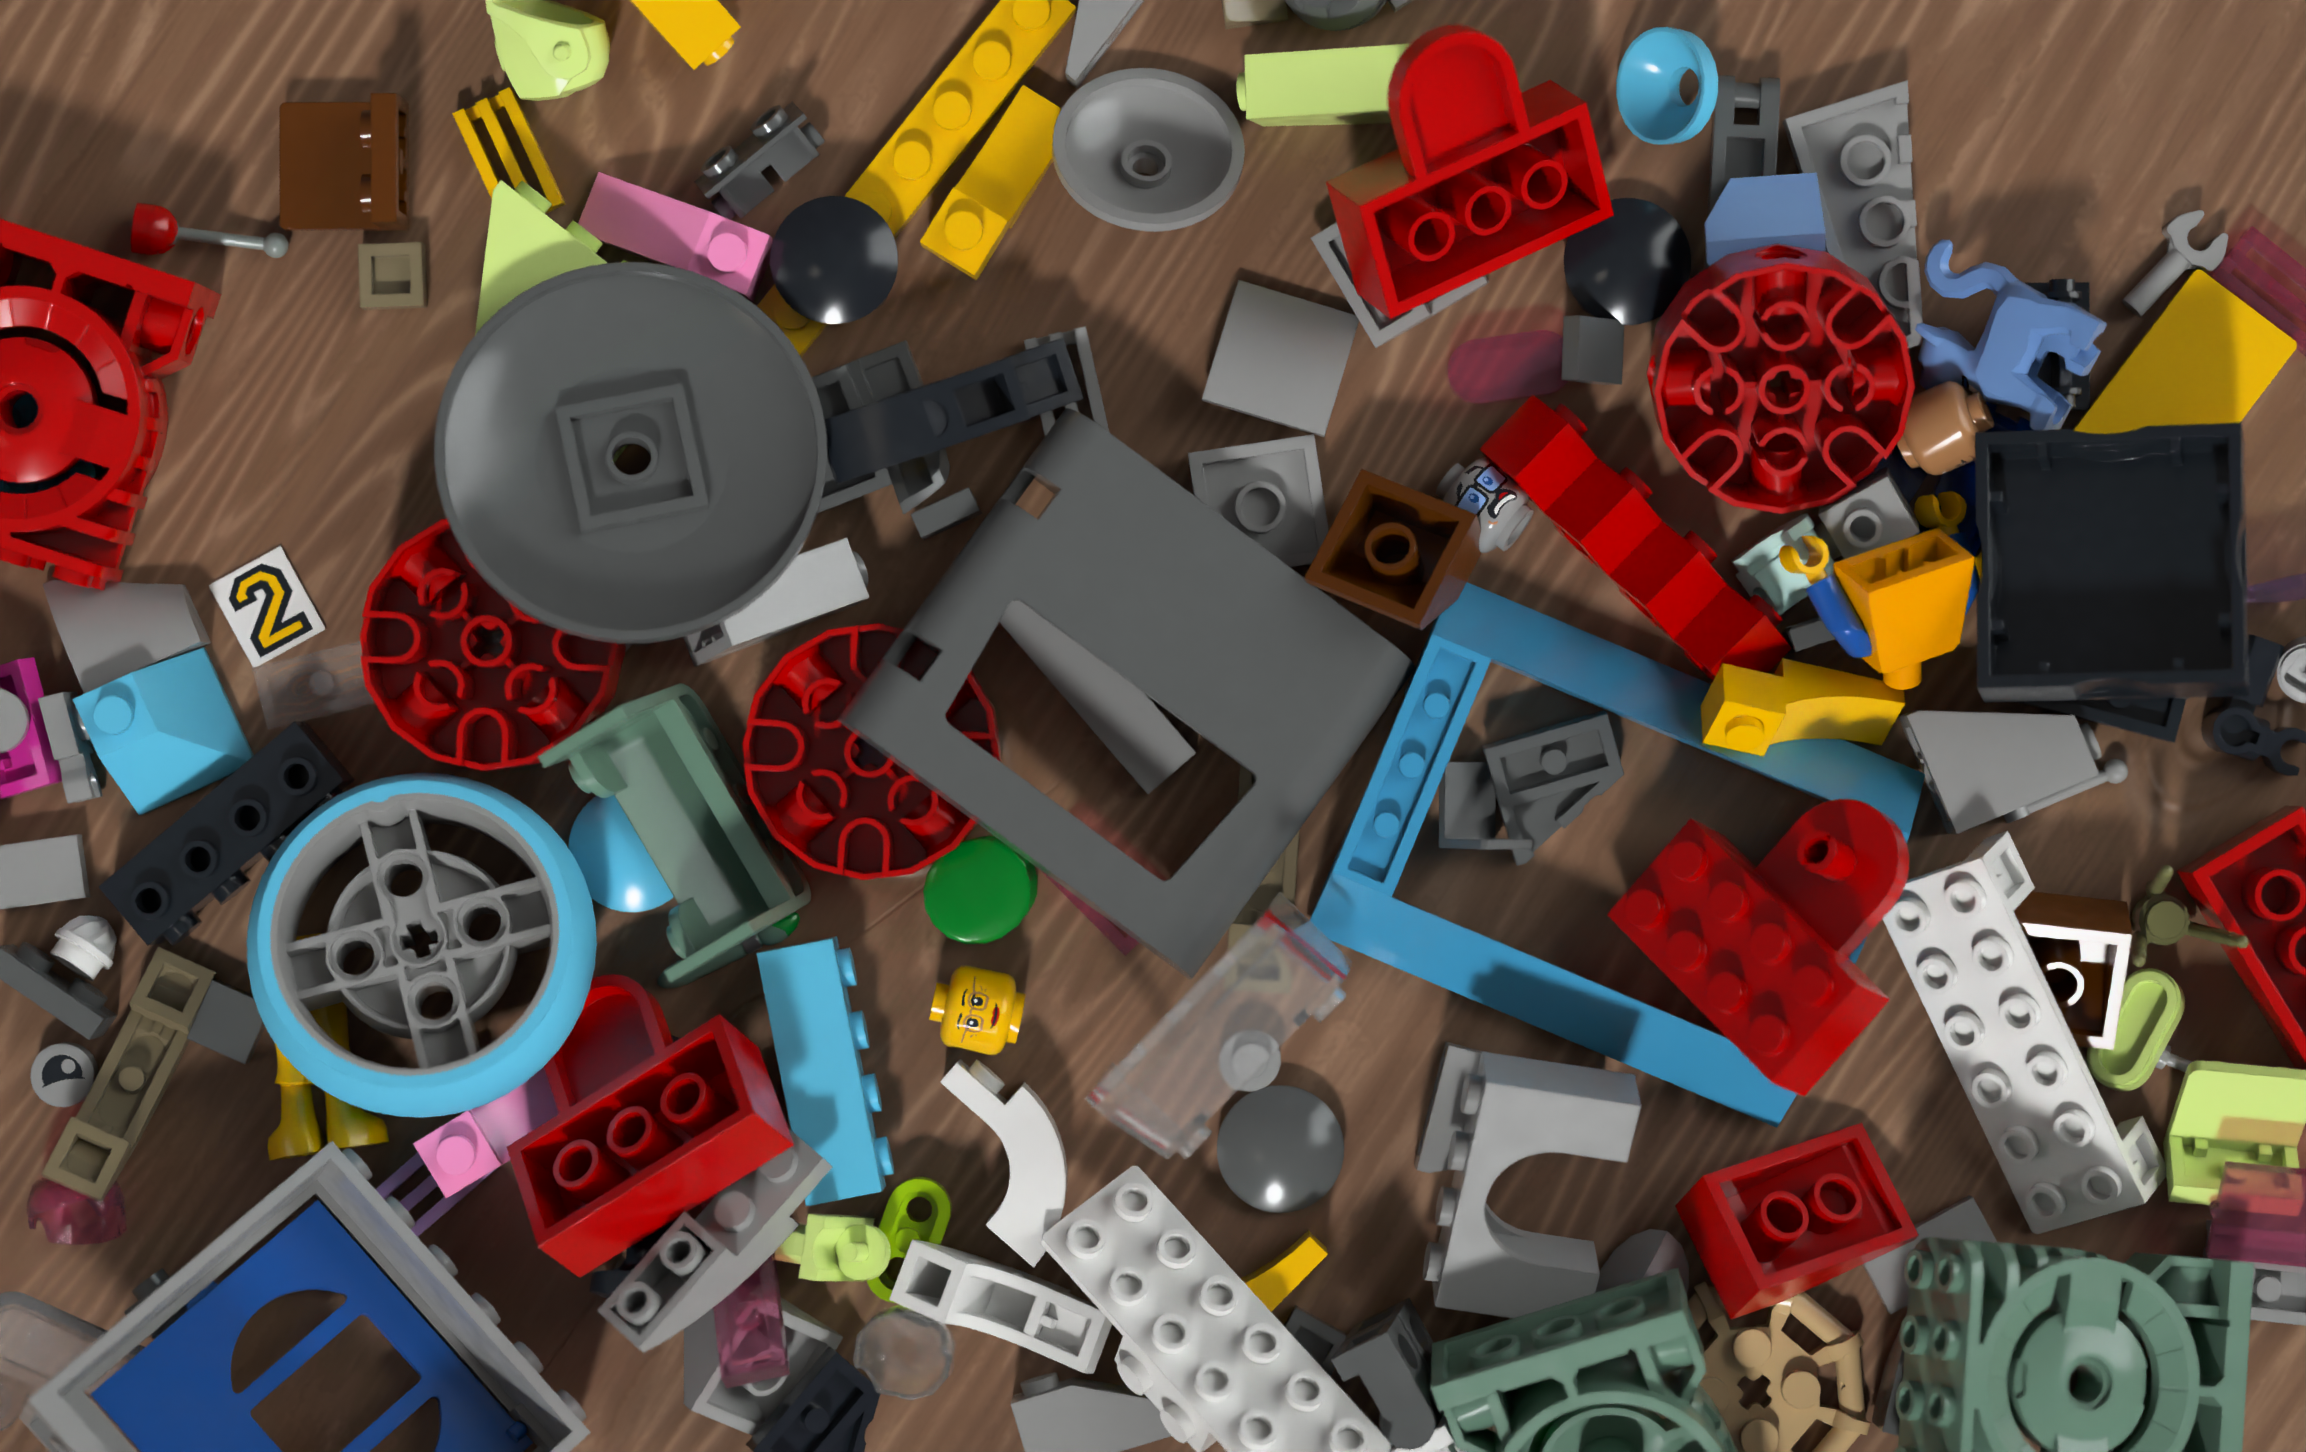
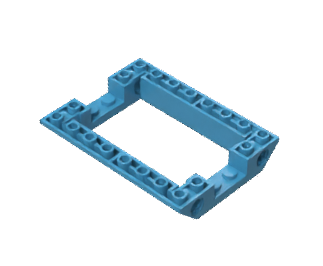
(1358, 892)

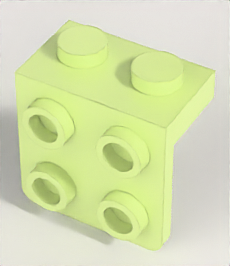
(2234, 1117)

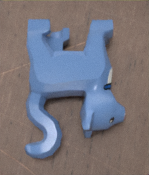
(2014, 342)

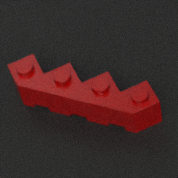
(1620, 533)

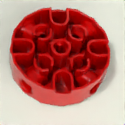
(1829, 416)
(449, 697)
(808, 771)

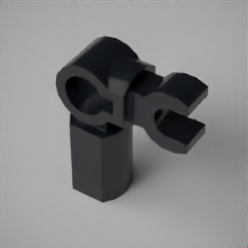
(2239, 732)

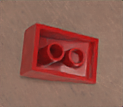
(1794, 1219)

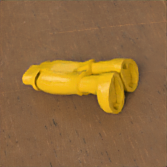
(298, 1127)

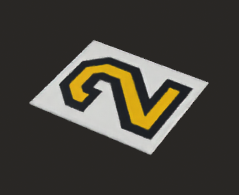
(267, 607)

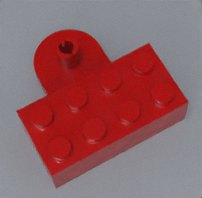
(1474, 173)
(2259, 891)
(1774, 940)
(641, 1125)

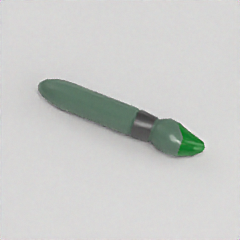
(772, 935)

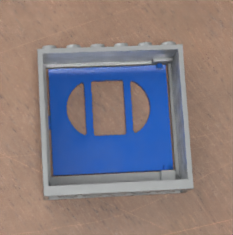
(180, 1384)

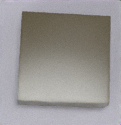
(392, 275)

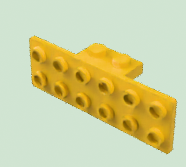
(2194, 365)

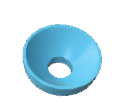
(1651, 80)

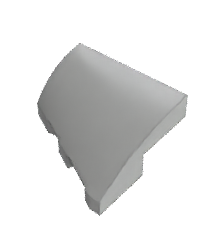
(123, 627)

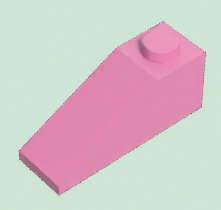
(676, 234)

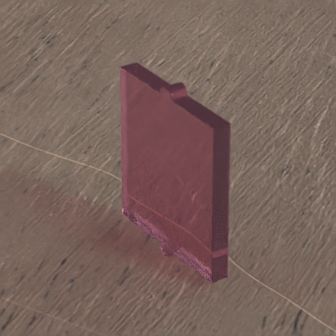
(2259, 1215)

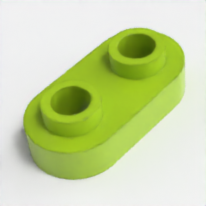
(903, 1228)

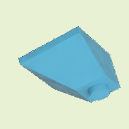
(165, 730)

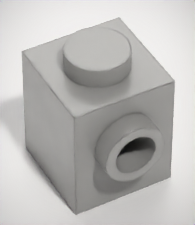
(1867, 517)

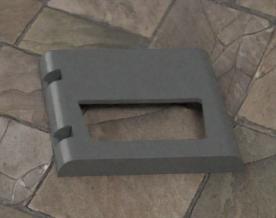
(1183, 616)

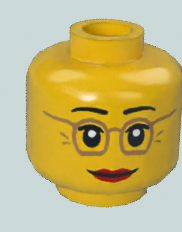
(978, 1010)

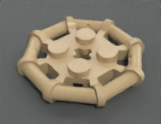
(1791, 1375)

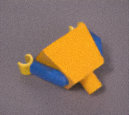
(1899, 598)

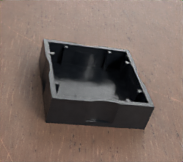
(2112, 564)

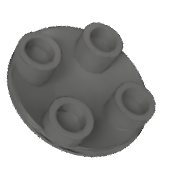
(1280, 1149)

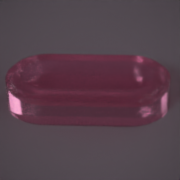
(1507, 367)

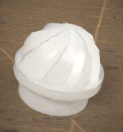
(85, 945)

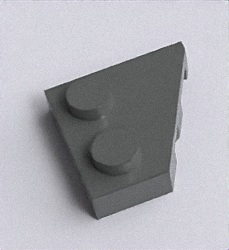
(1551, 775)

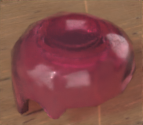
(75, 1217)

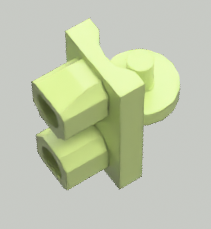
(837, 1248)

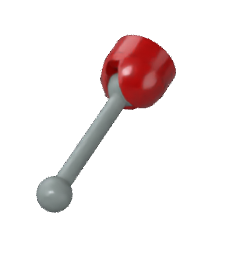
(157, 232)

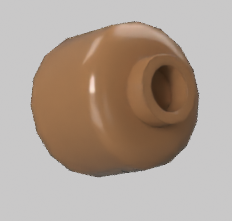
(1943, 428)

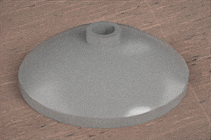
(1151, 126)

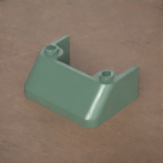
(693, 818)

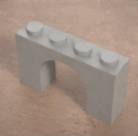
(1513, 1113)

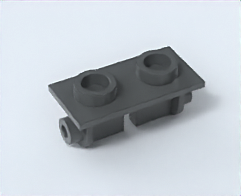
(774, 143)

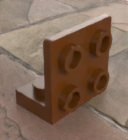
(344, 165)

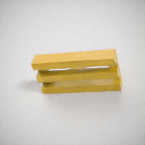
(486, 109)

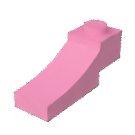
(479, 1137)

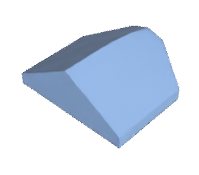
(1764, 213)

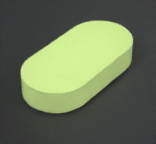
(2147, 1020)

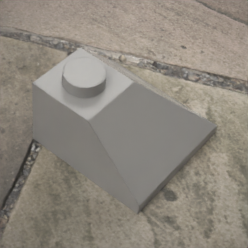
(749, 1404)

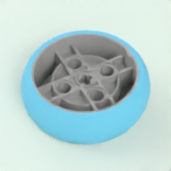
(309, 973)

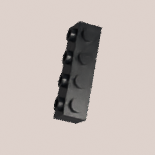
(225, 836)

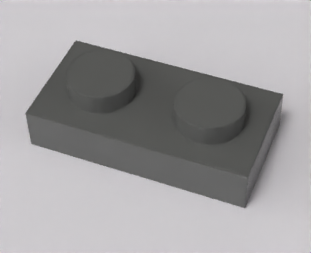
(74, 1004)

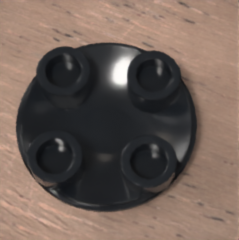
(834, 260)
(1628, 263)

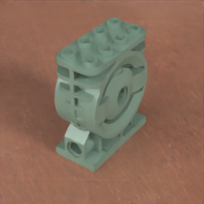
(2150, 1341)
(1593, 1364)

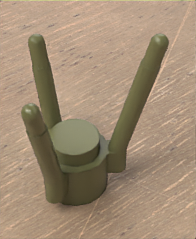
(2165, 920)

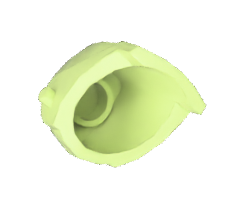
(548, 47)

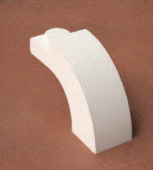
(1034, 1155)
(1002, 1303)

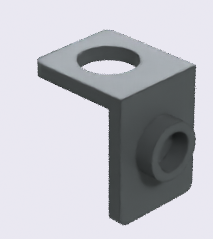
(1469, 809)

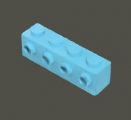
(822, 1065)

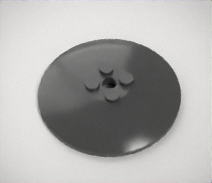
(611, 364)

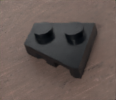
(822, 1412)

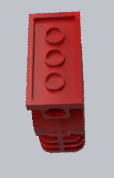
(86, 519)

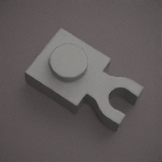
(70, 746)

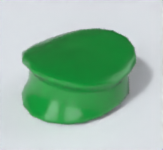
(979, 891)

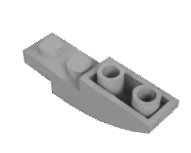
(715, 1253)

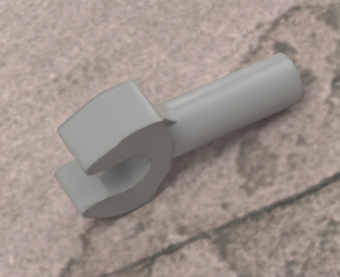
(2175, 262)

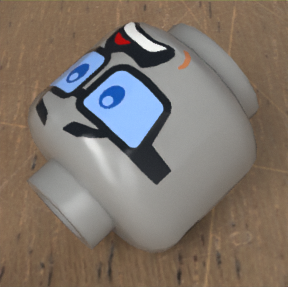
(1491, 496)

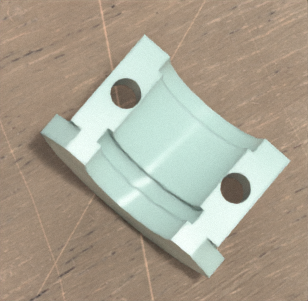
(1763, 572)

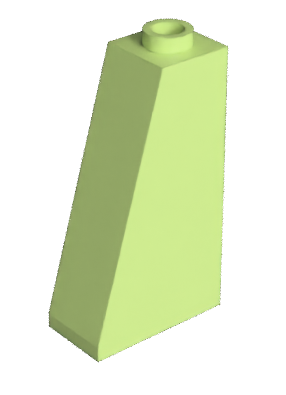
(1318, 86)

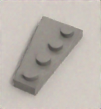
(1867, 192)

